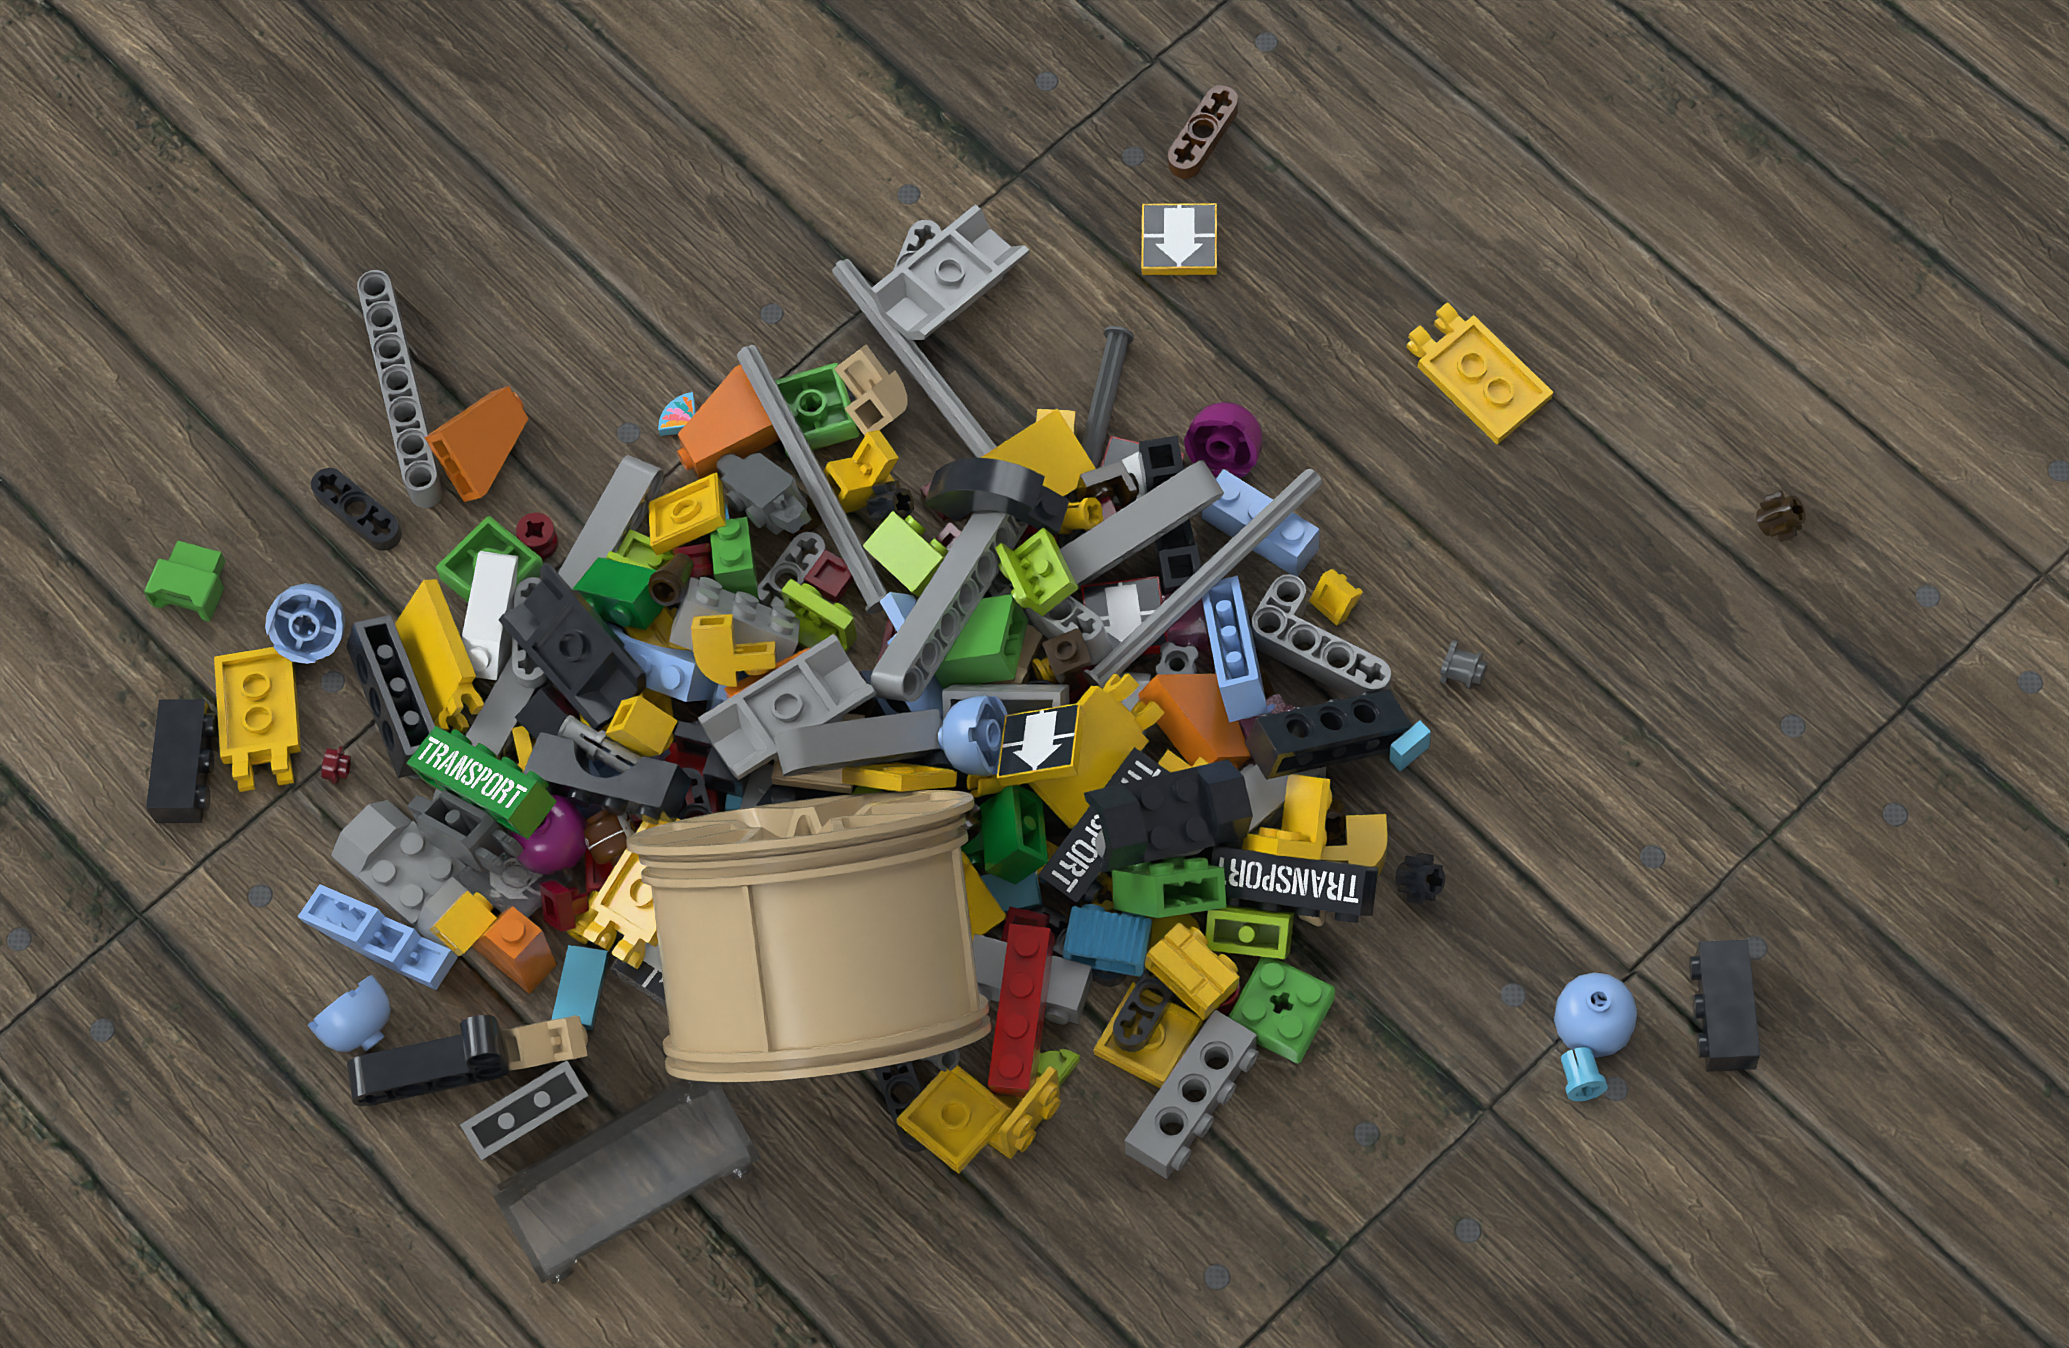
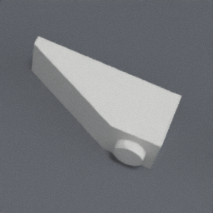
(490, 597)

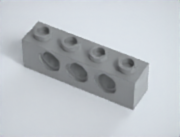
(1217, 1038)

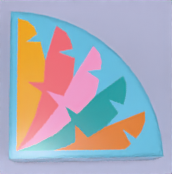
(677, 414)

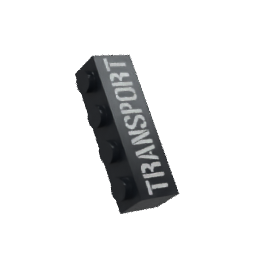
(1075, 867)
(1298, 883)

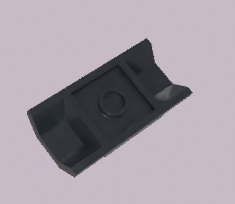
(575, 649)
(1171, 814)

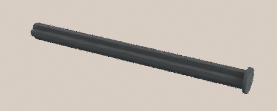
(1102, 404)

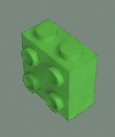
(987, 645)
(1169, 887)

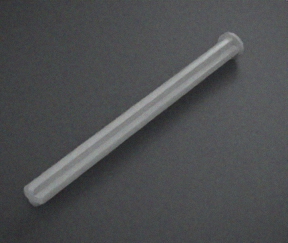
(915, 362)
(813, 477)
(1204, 579)

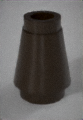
(671, 580)

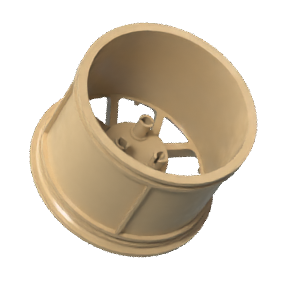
(814, 935)

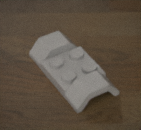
(945, 276)
(801, 693)
(400, 866)

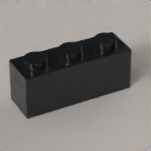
(181, 761)
(1725, 1005)

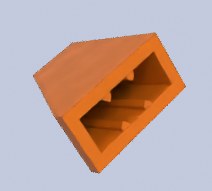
(726, 423)
(479, 441)
(1196, 718)
(517, 949)

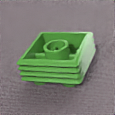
(829, 396)
(489, 536)
(1291, 1030)

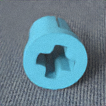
(1582, 1075)

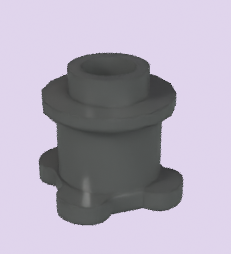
(1177, 659)
(1463, 666)

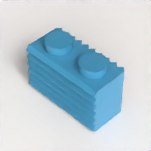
(1108, 939)

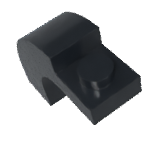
(996, 486)

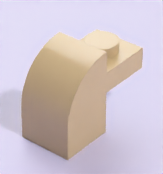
(877, 394)
(545, 1042)

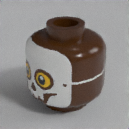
(608, 835)

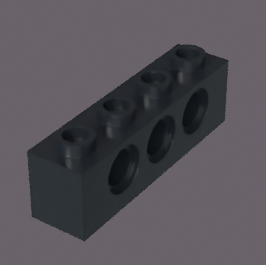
(390, 689)
(1326, 733)

